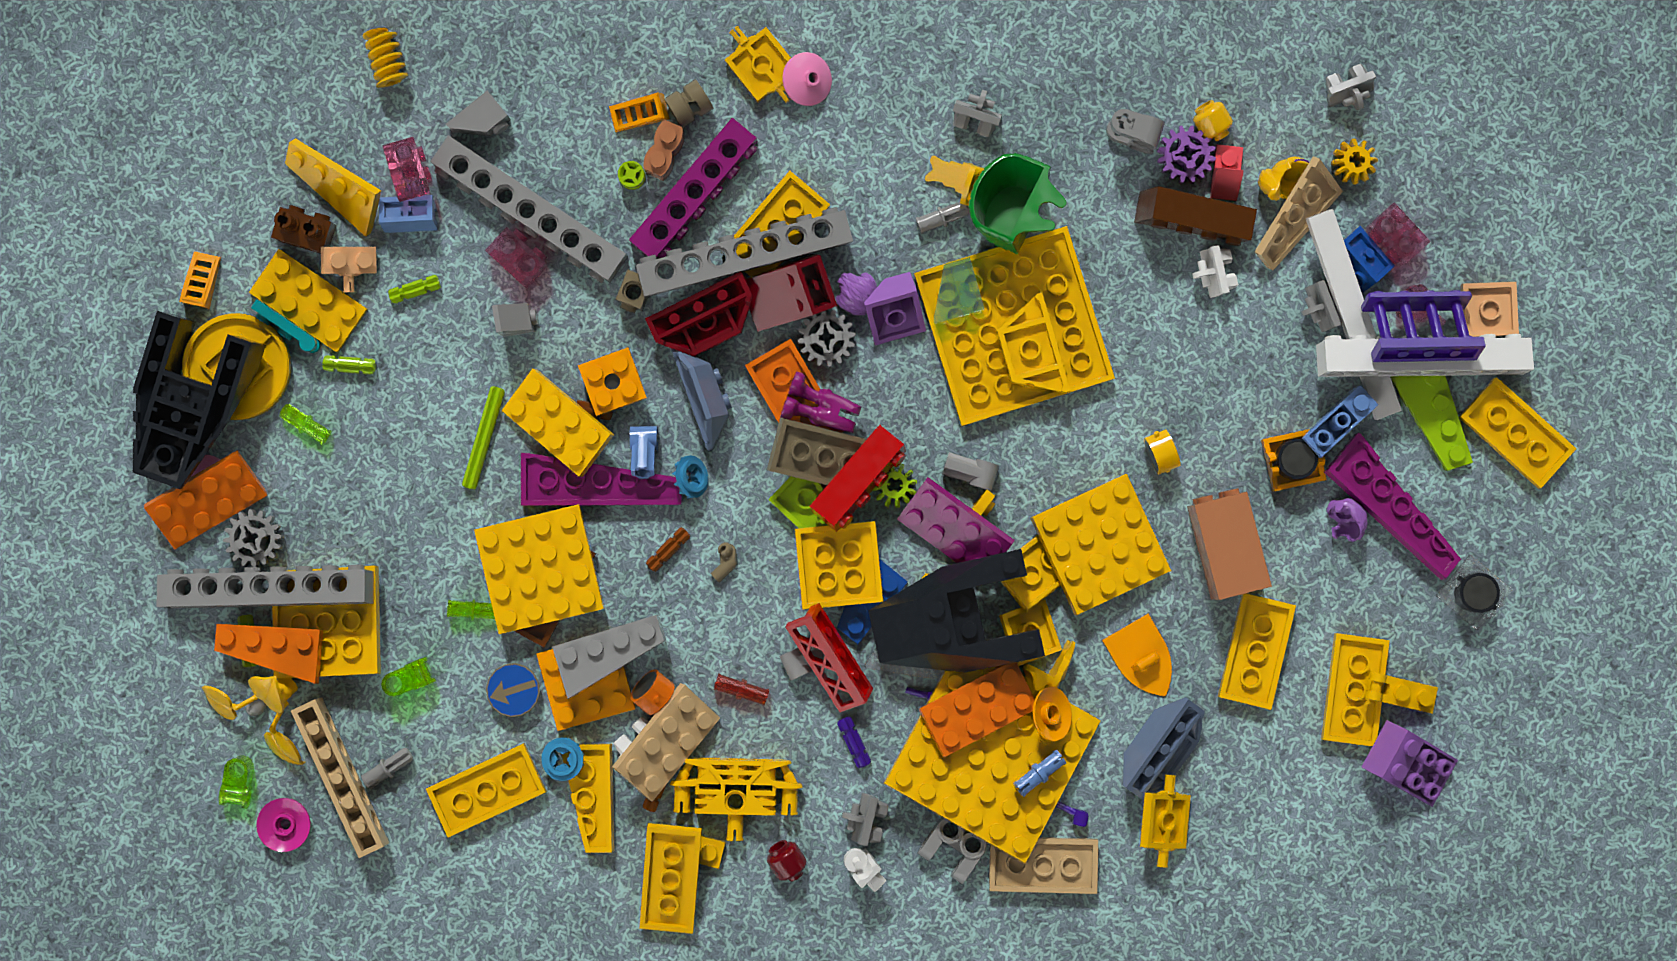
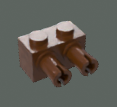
(303, 230)

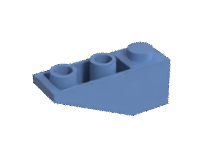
(1339, 420)

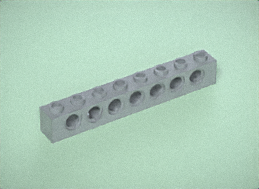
(453, 152)
(838, 235)
(172, 587)

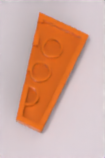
(277, 648)

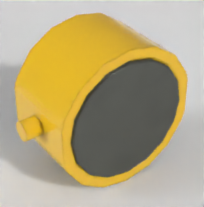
(1162, 451)

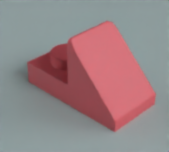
(1227, 172)

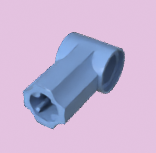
(643, 446)

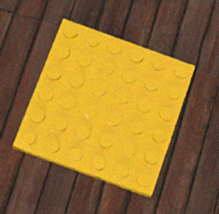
(1006, 284)
(977, 781)

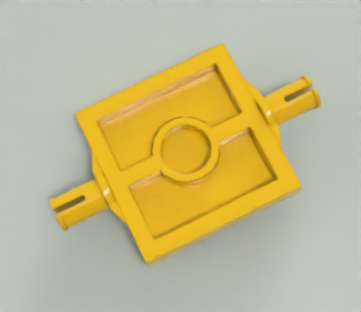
(759, 63)
(1165, 820)

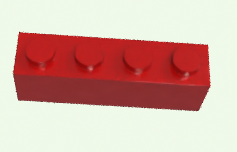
(858, 478)

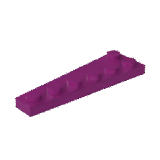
(551, 483)
(1375, 489)

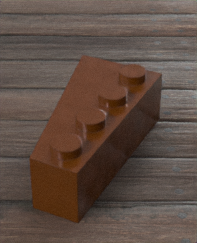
(1195, 215)

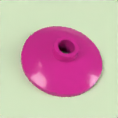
(270, 828)

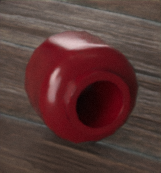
(786, 860)

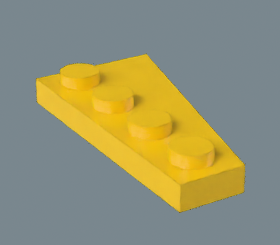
(338, 186)
(594, 797)

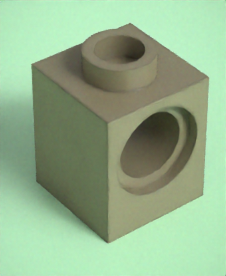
(630, 280)

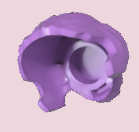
(855, 292)
(1350, 519)

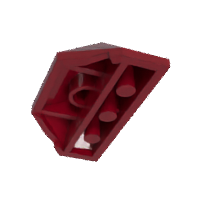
(704, 317)

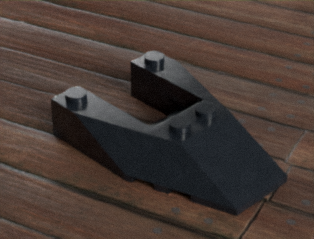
(181, 415)
(940, 622)

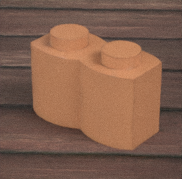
(667, 144)

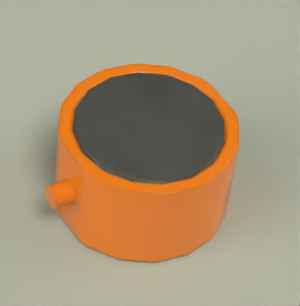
(652, 692)

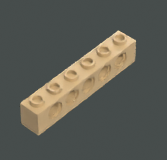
(340, 777)

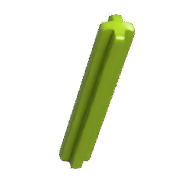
(483, 437)

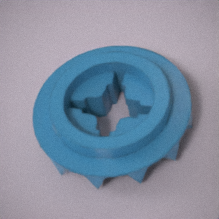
(698, 476)
(550, 759)

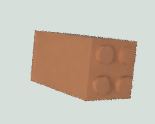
(1228, 544)

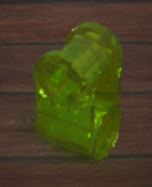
(409, 677)
(237, 788)

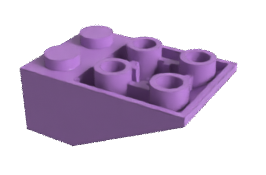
(1409, 763)

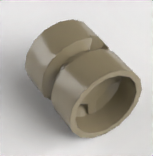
(685, 112)

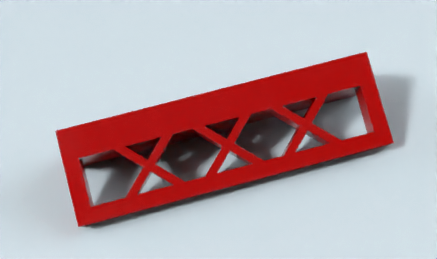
(836, 653)

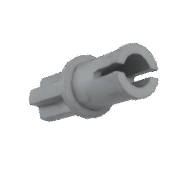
(942, 217)
(387, 768)

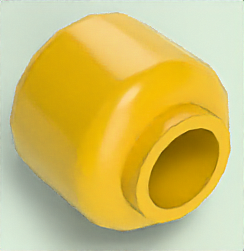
(1213, 120)

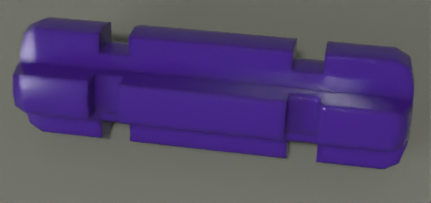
(854, 742)

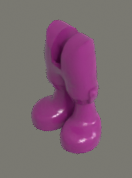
(828, 406)

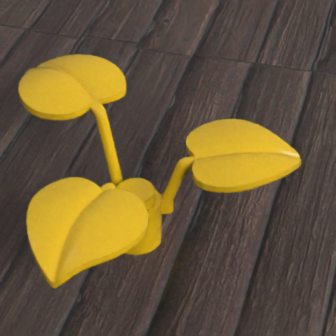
(275, 696)

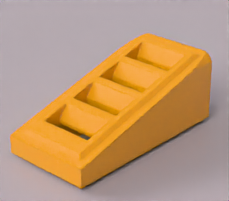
(661, 108)
(188, 287)

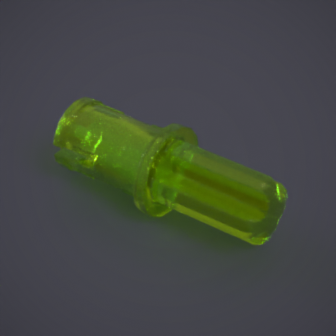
(305, 423)
(470, 609)

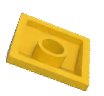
(1036, 618)

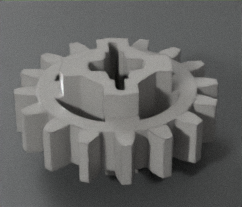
(839, 336)
(247, 527)

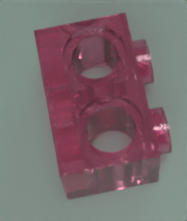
(406, 169)
(1403, 229)
(513, 261)

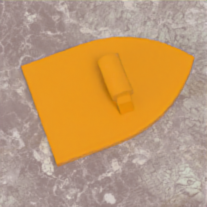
(1142, 655)

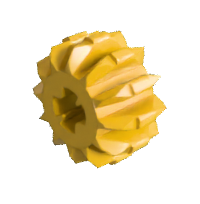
(1348, 168)

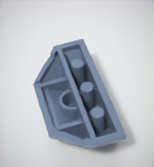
(704, 395)
(1162, 746)

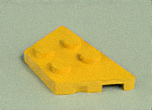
(1032, 348)

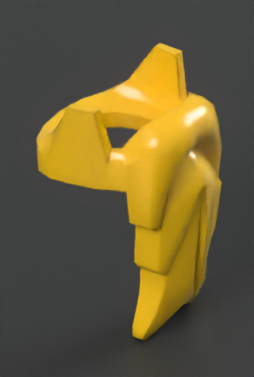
(955, 176)
(1056, 674)

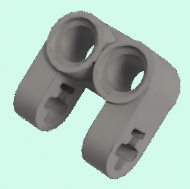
(1137, 132)
(957, 841)

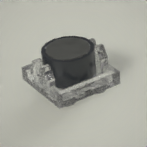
(1474, 592)

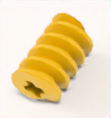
(384, 57)

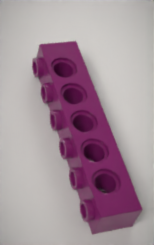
(731, 135)

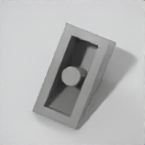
(480, 118)
(514, 319)

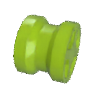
(628, 171)

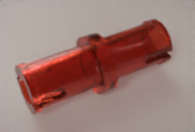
(741, 689)

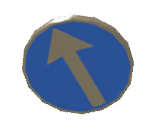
(513, 690)

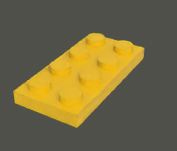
(785, 203)
(308, 300)
(557, 422)
(1517, 432)
(1256, 651)
(1347, 712)
(486, 790)
(670, 878)

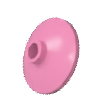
(797, 81)

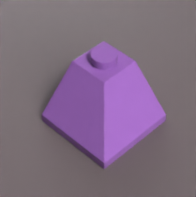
(894, 309)

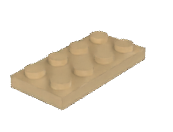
(666, 742)
(1052, 867)

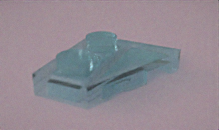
(957, 292)

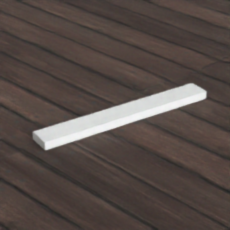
(1348, 302)

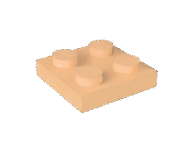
(1492, 308)

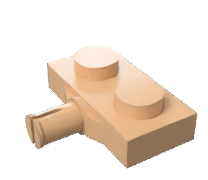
(348, 263)

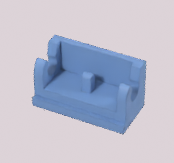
(408, 215)

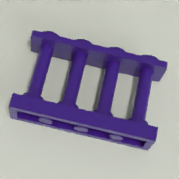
(1414, 347)

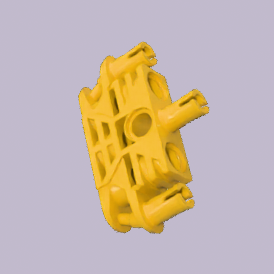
(736, 772)

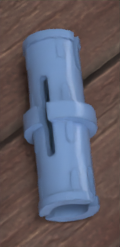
(1039, 773)

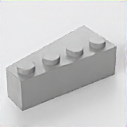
(600, 654)

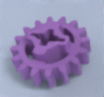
(1183, 138)

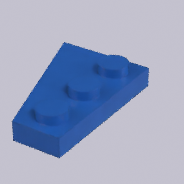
(855, 618)

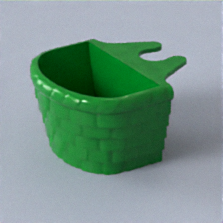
(1008, 200)

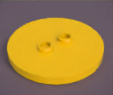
(274, 372)

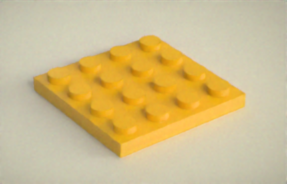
(1100, 544)
(539, 569)
(349, 631)

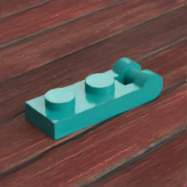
(286, 327)

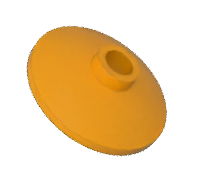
(1052, 714)

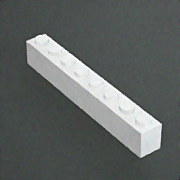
(1353, 358)

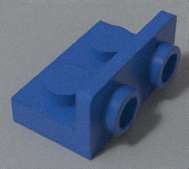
(1366, 258)

